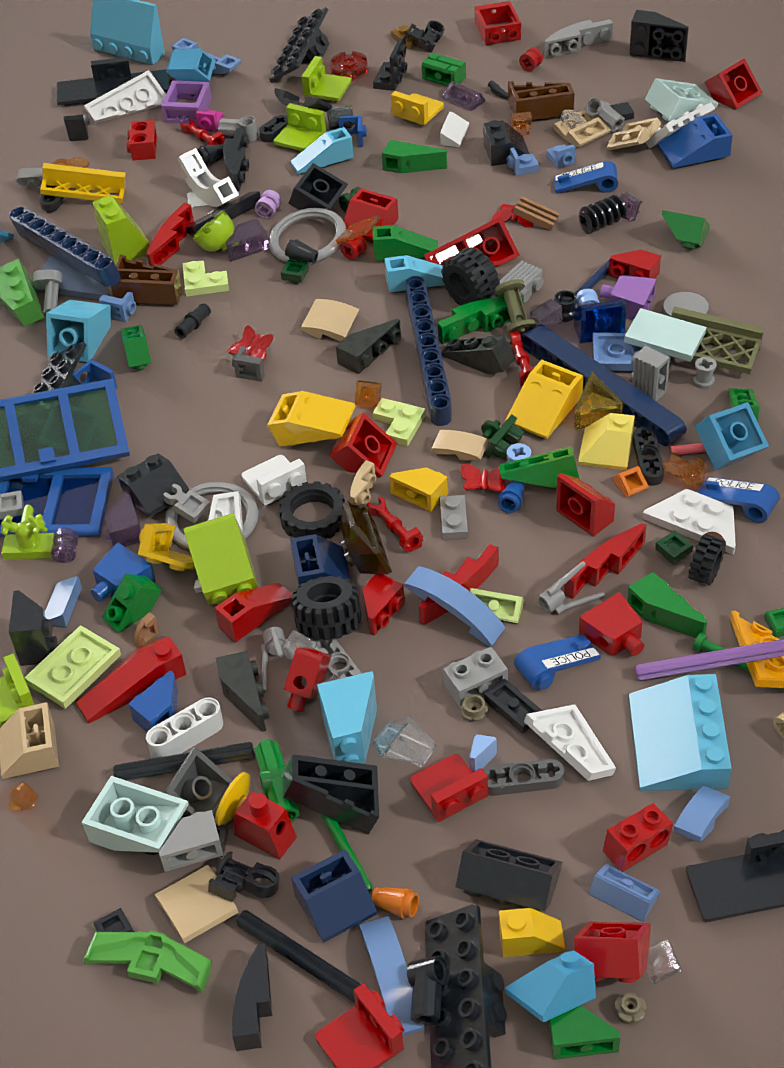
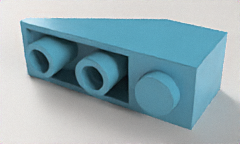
(328, 149)
(400, 268)

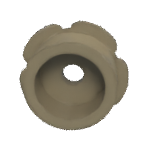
(474, 702)
(630, 1016)

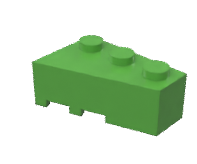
(19, 294)

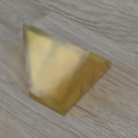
(595, 403)

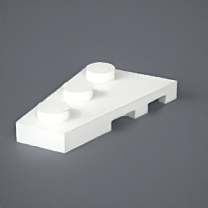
(572, 739)

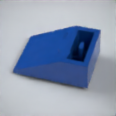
(697, 142)

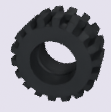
(469, 276)
(326, 607)

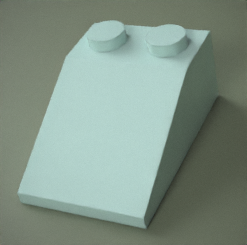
(676, 98)
(132, 817)

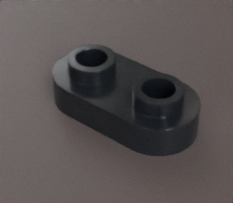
(50, 203)

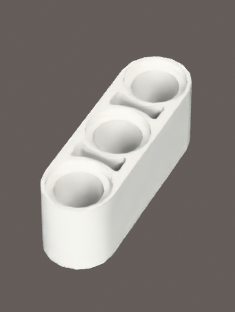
(185, 728)

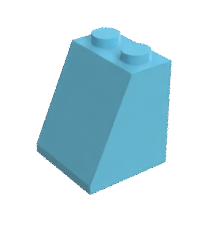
(77, 323)
(349, 715)

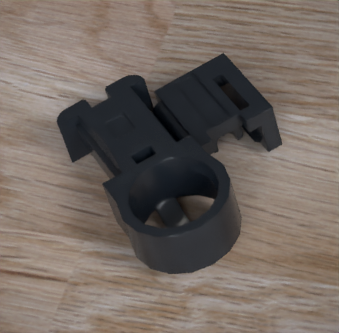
(429, 35)
(235, 875)

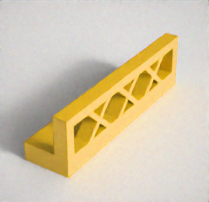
(83, 180)

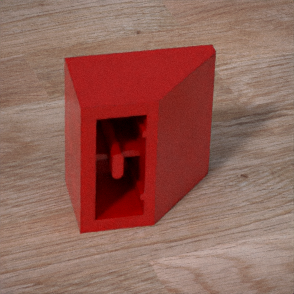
(370, 204)

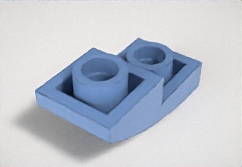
(700, 813)

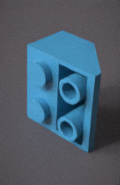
(190, 65)

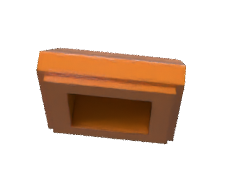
(631, 481)

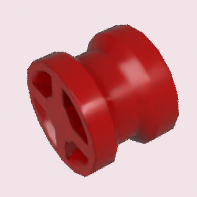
(531, 59)
(354, 247)

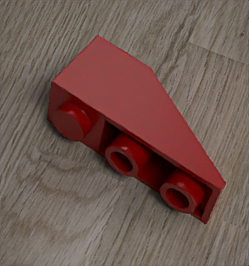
(250, 609)

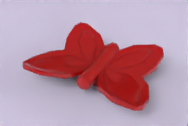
(507, 212)
(254, 343)
(476, 480)

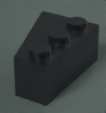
(334, 789)

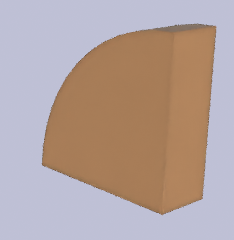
(146, 630)

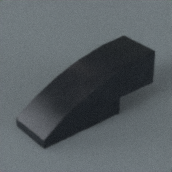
(252, 1001)

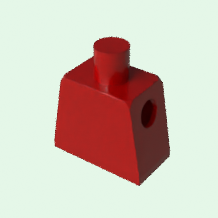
(613, 626)
(313, 667)
(264, 825)

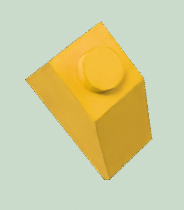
(419, 487)
(529, 933)

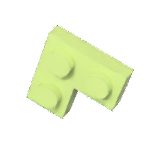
(199, 282)
(403, 419)

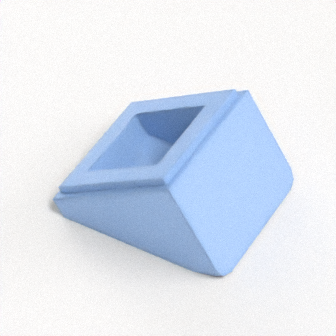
(482, 751)

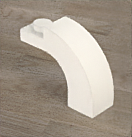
(203, 183)

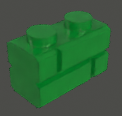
(443, 69)

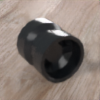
(567, 300)

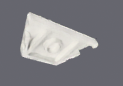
(693, 516)

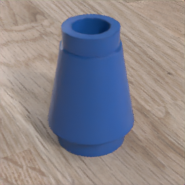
(512, 497)

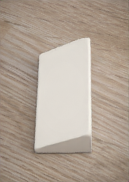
(453, 130)

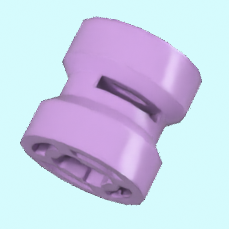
(267, 204)

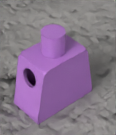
(636, 290)

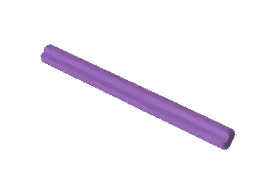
(710, 660)

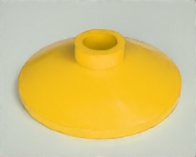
(232, 799)

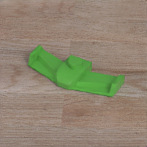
(150, 956)

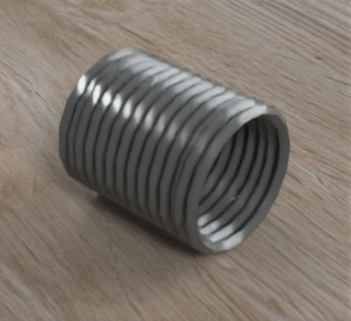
(335, 112)

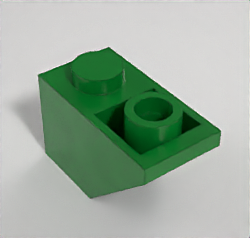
(131, 601)

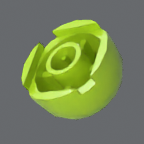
(215, 233)

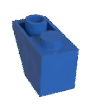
(156, 702)

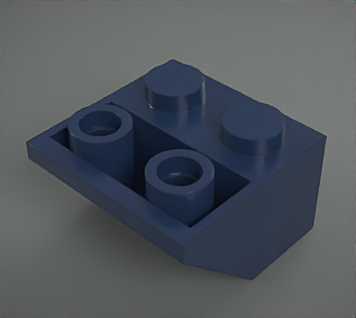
(318, 557)
(333, 895)

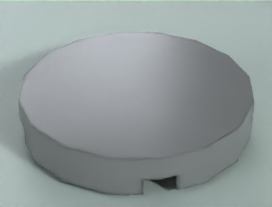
(687, 301)

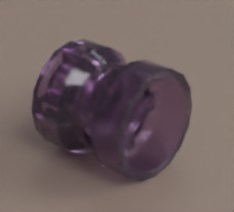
(64, 545)

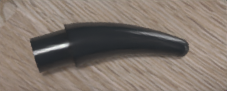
(496, 89)

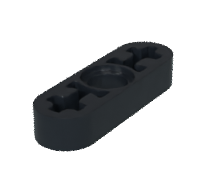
(649, 448)

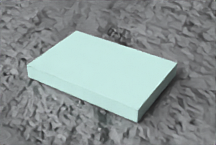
(665, 334)

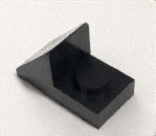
(77, 127)

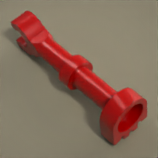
(202, 134)
(522, 358)
(410, 539)

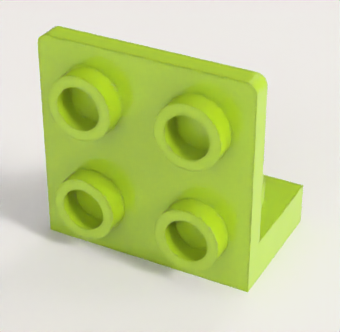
(323, 85)
(303, 127)
(13, 690)

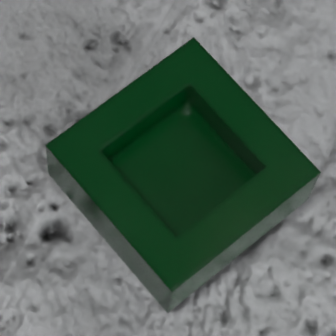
(294, 271)
(673, 547)

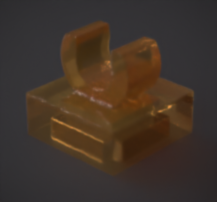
(521, 121)
(368, 393)

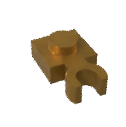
(400, 32)

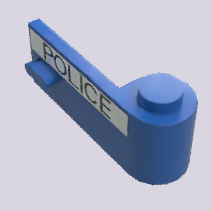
(602, 173)
(755, 498)
(541, 662)

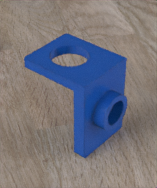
(359, 128)
(95, 371)

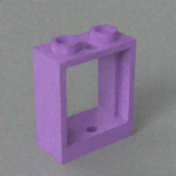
(173, 110)

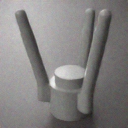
(553, 597)
(273, 644)

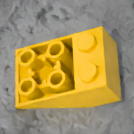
(546, 398)
(309, 418)

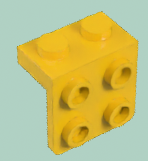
(415, 107)
(156, 545)

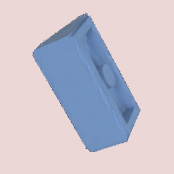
(63, 601)
(624, 892)

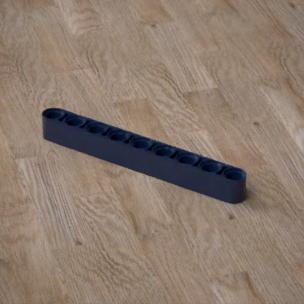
(65, 246)
(428, 351)
(648, 413)

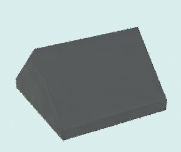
(199, 783)

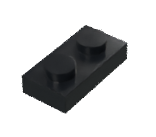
(511, 704)

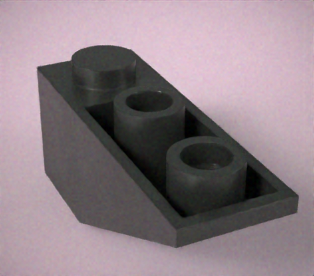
(365, 346)
(483, 354)
(240, 688)

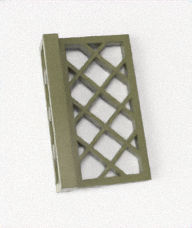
(732, 332)

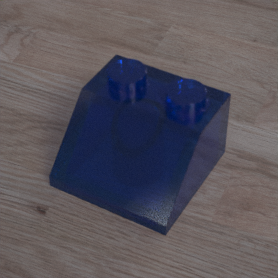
(599, 318)

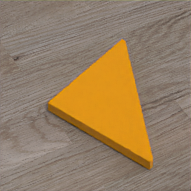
(763, 672)

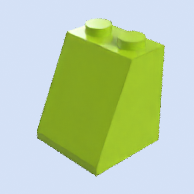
(119, 231)
(220, 558)

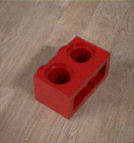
(142, 140)
(637, 837)

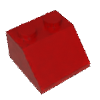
(734, 85)
(363, 442)
(583, 504)
(615, 949)

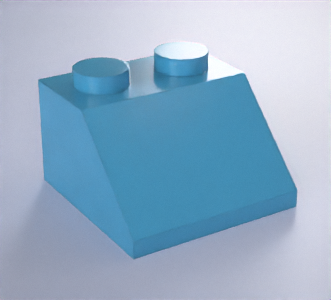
(731, 435)

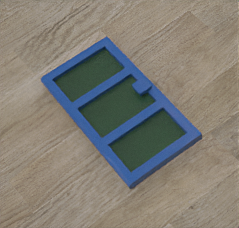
(60, 429)

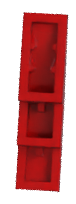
(169, 235)
(609, 556)
(469, 575)

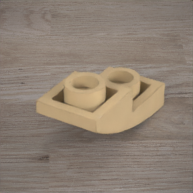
(463, 444)
(362, 482)

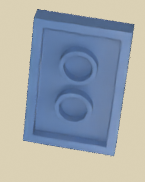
(613, 352)

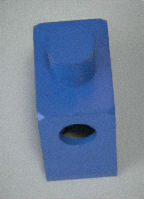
(114, 566)

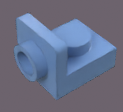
(561, 155)
(522, 164)
(120, 308)

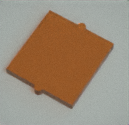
(357, 229)

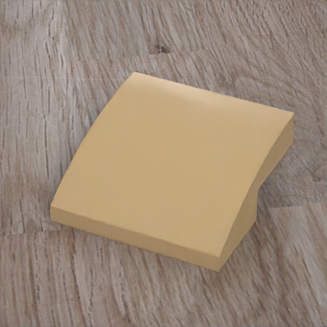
(584, 133)
(634, 134)
(330, 319)
(192, 907)

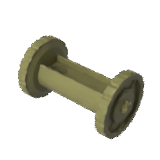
(511, 292)

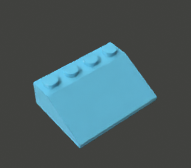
(127, 29)
(680, 735)

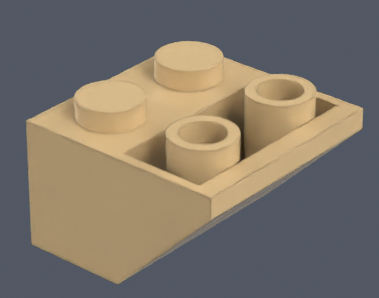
(28, 742)

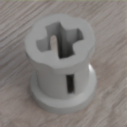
(704, 375)

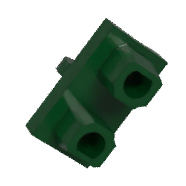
(498, 434)

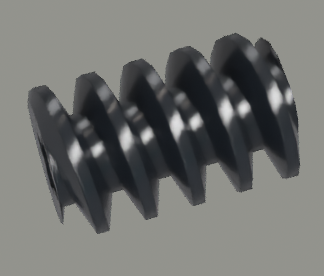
(602, 213)

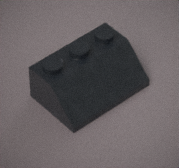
(508, 875)

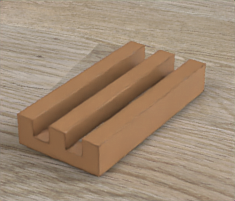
(536, 213)

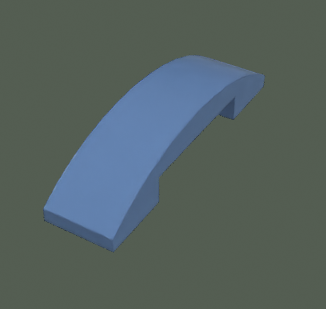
(221, 66)
(458, 601)
(390, 971)

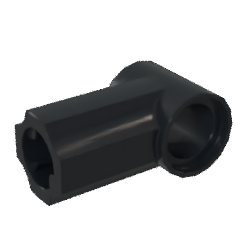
(426, 979)

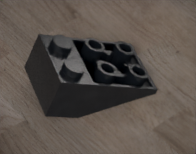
(658, 37)

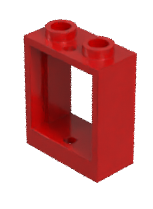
(503, 13)

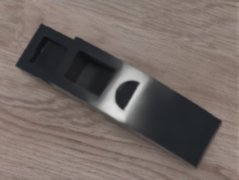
(235, 157)

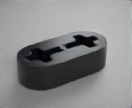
(272, 128)

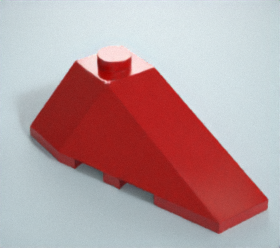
(490, 239)
(132, 678)

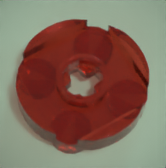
(349, 65)

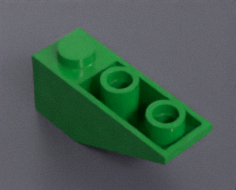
(410, 157)
(396, 241)
(661, 605)

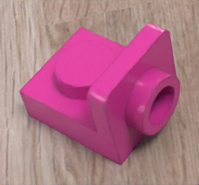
(209, 119)

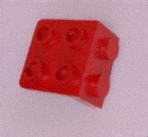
(449, 786)
(363, 1034)

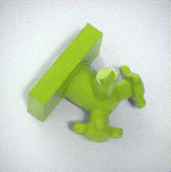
(27, 541)

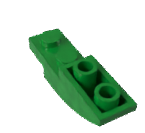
(474, 315)

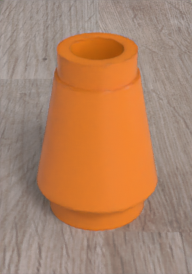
(398, 901)

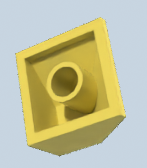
(608, 442)

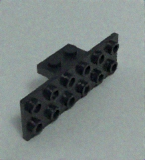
(305, 40)
(106, 76)
(60, 369)
(741, 882)
(471, 998)

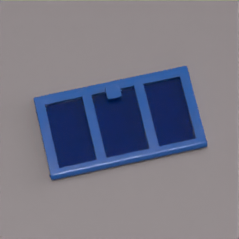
(65, 498)

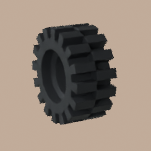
(707, 559)

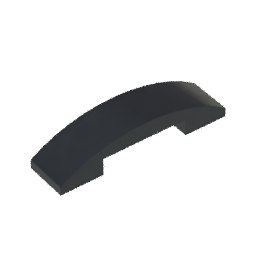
(311, 102)

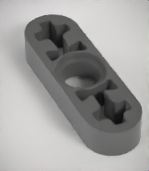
(529, 767)

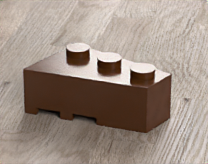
(541, 100)
(147, 283)

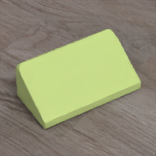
(504, 606)

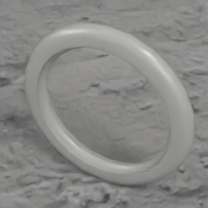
(299, 215)
(217, 488)

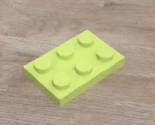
(72, 666)

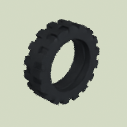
(311, 493)

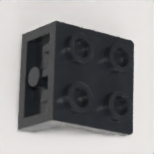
(392, 72)

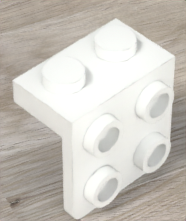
(274, 478)

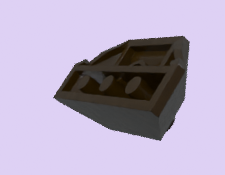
(363, 540)

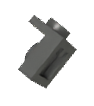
(248, 366)

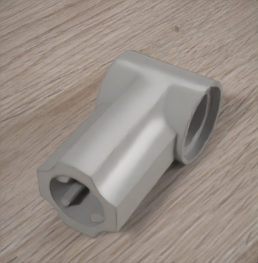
(606, 113)
(229, 126)

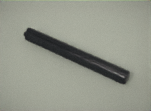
(173, 762)
(298, 954)

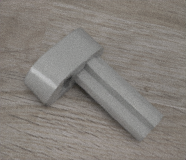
(49, 281)

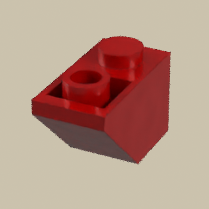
(635, 264)
(381, 600)

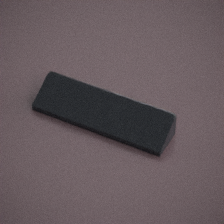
(232, 209)

